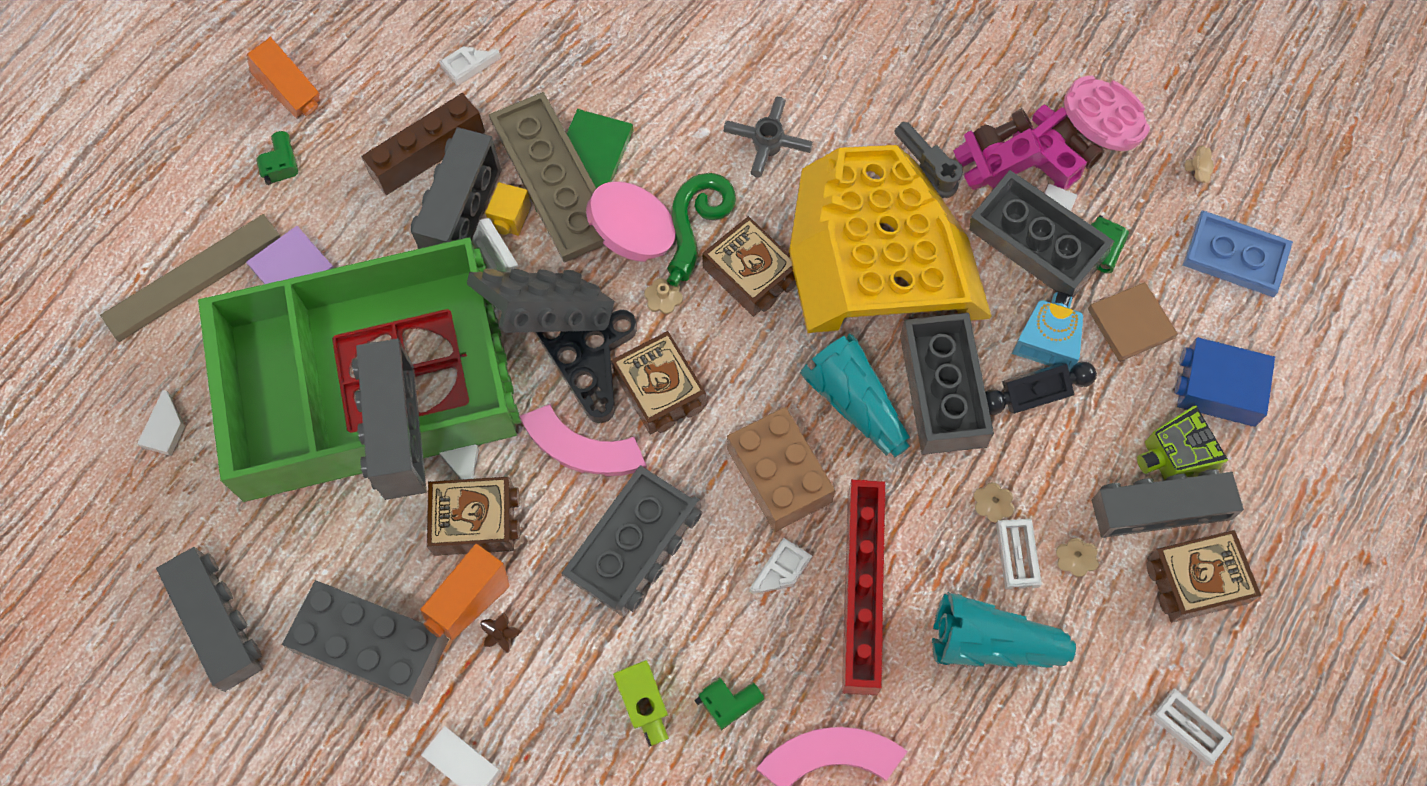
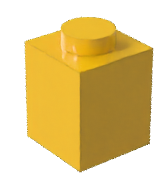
(508, 209)

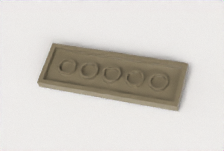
(549, 172)

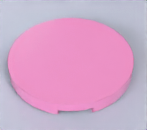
(1106, 113)
(631, 221)

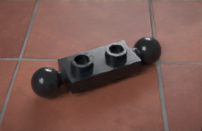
(1040, 387)

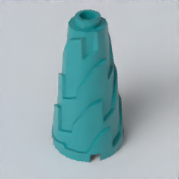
(857, 393)
(980, 635)

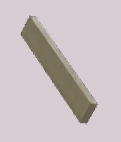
(189, 278)

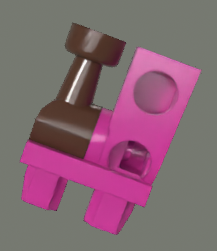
(1061, 145)
(997, 157)

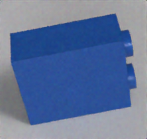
(1225, 381)

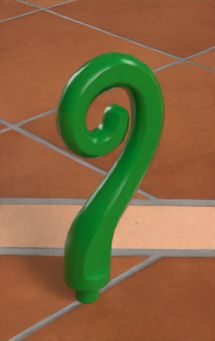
(686, 255)

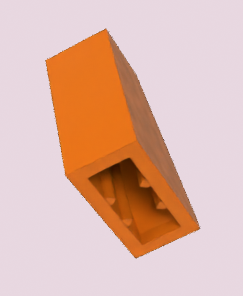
(282, 78)
(465, 593)

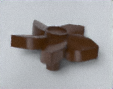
(499, 632)

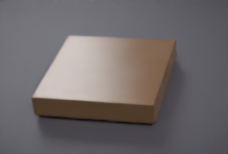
(1132, 321)

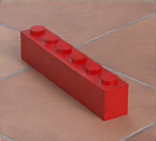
(864, 588)

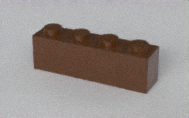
(420, 144)

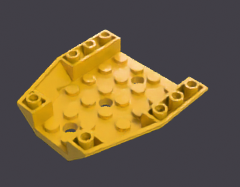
(850, 263)

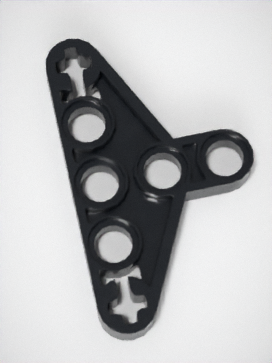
(590, 362)

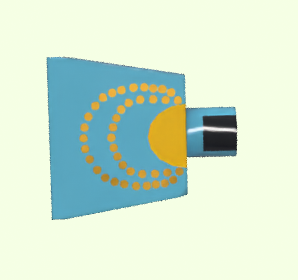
(1052, 333)

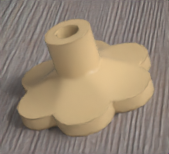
(1201, 164)
(663, 296)
(993, 502)
(1077, 557)

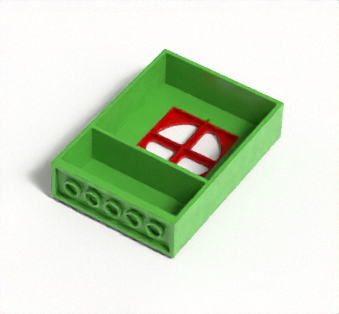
(286, 355)

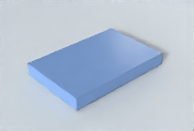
(1238, 253)

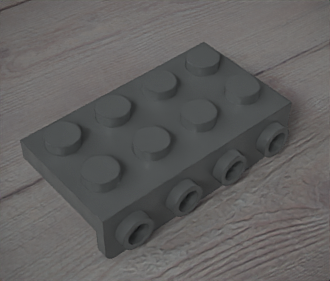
(543, 300)
(633, 541)

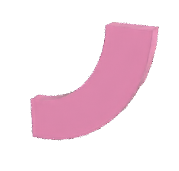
(579, 452)
(831, 747)

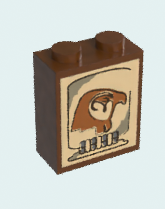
(750, 266)
(659, 383)
(471, 514)
(1202, 576)

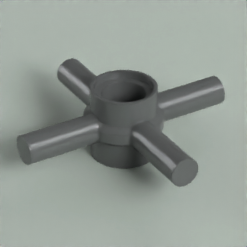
(768, 127)

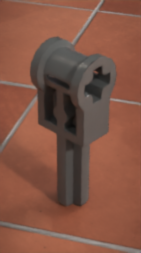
(933, 161)

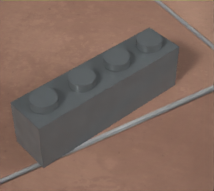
(1166, 503)
(210, 619)

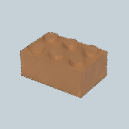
(780, 469)

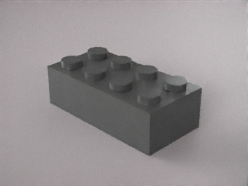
(458, 190)
(1040, 235)
(946, 384)
(389, 419)
(365, 641)

